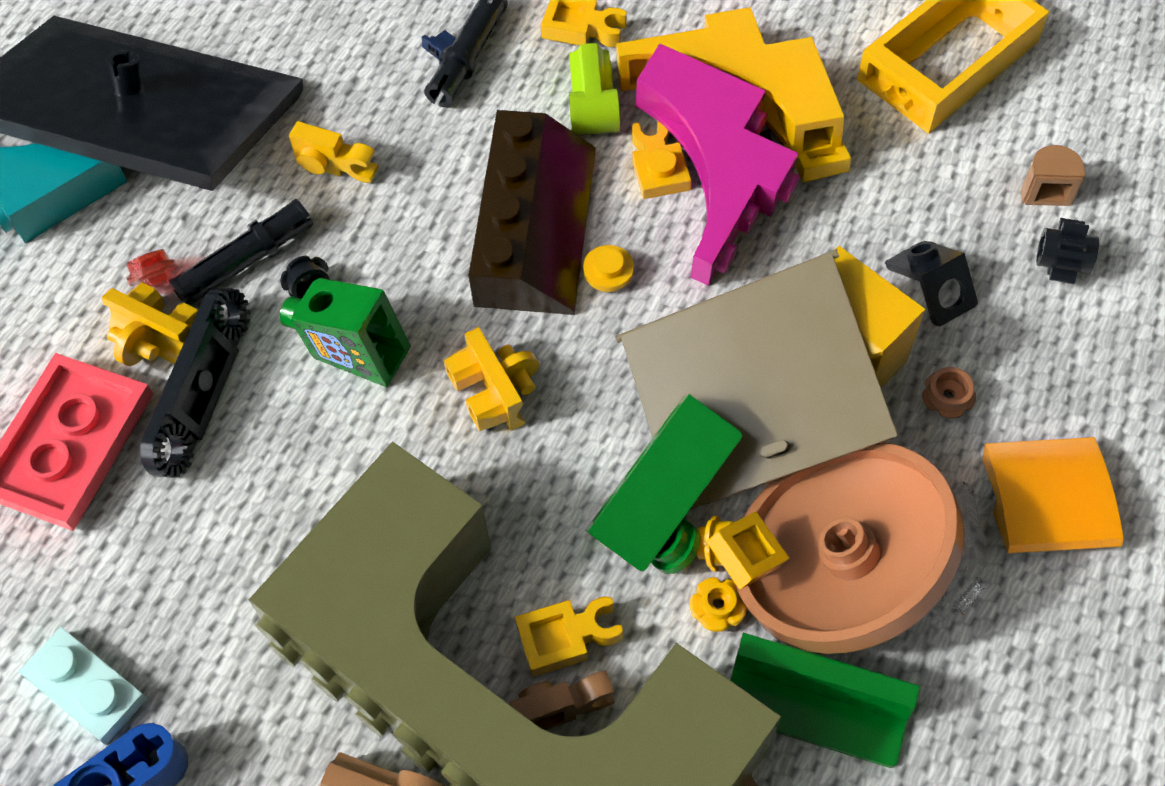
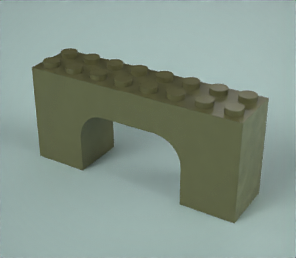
(360, 617)

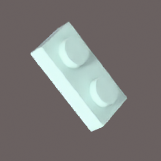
(83, 685)

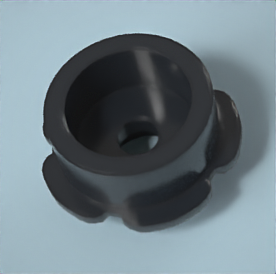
(301, 274)

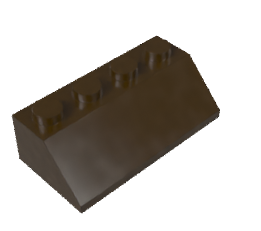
(532, 216)

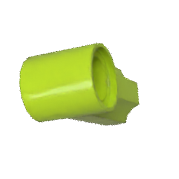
(592, 99)

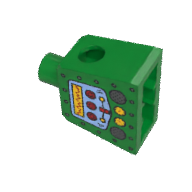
(349, 328)

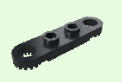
(195, 383)

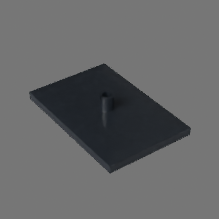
(138, 101)

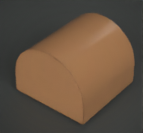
(1053, 177)

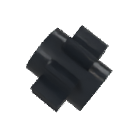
(1067, 250)

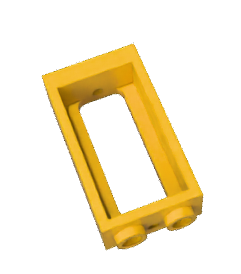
(887, 61)

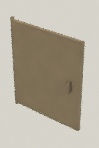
(774, 364)

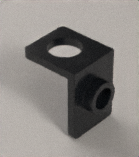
(932, 267)

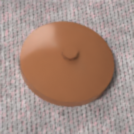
(865, 547)

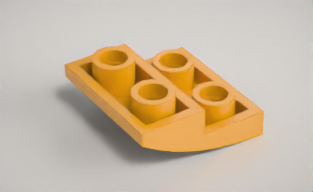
(1052, 495)

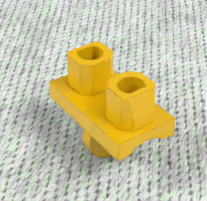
(141, 327)
(500, 400)

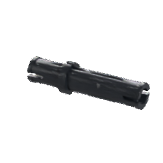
(458, 60)
(258, 241)

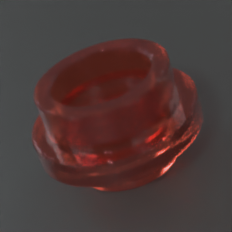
(151, 269)

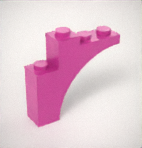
(720, 129)

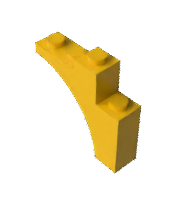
(797, 87)

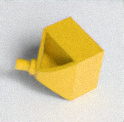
(883, 313)

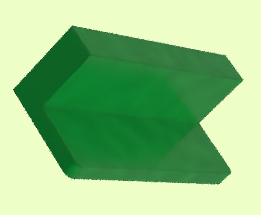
(664, 482)
(827, 699)

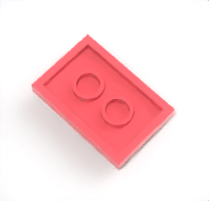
(67, 439)

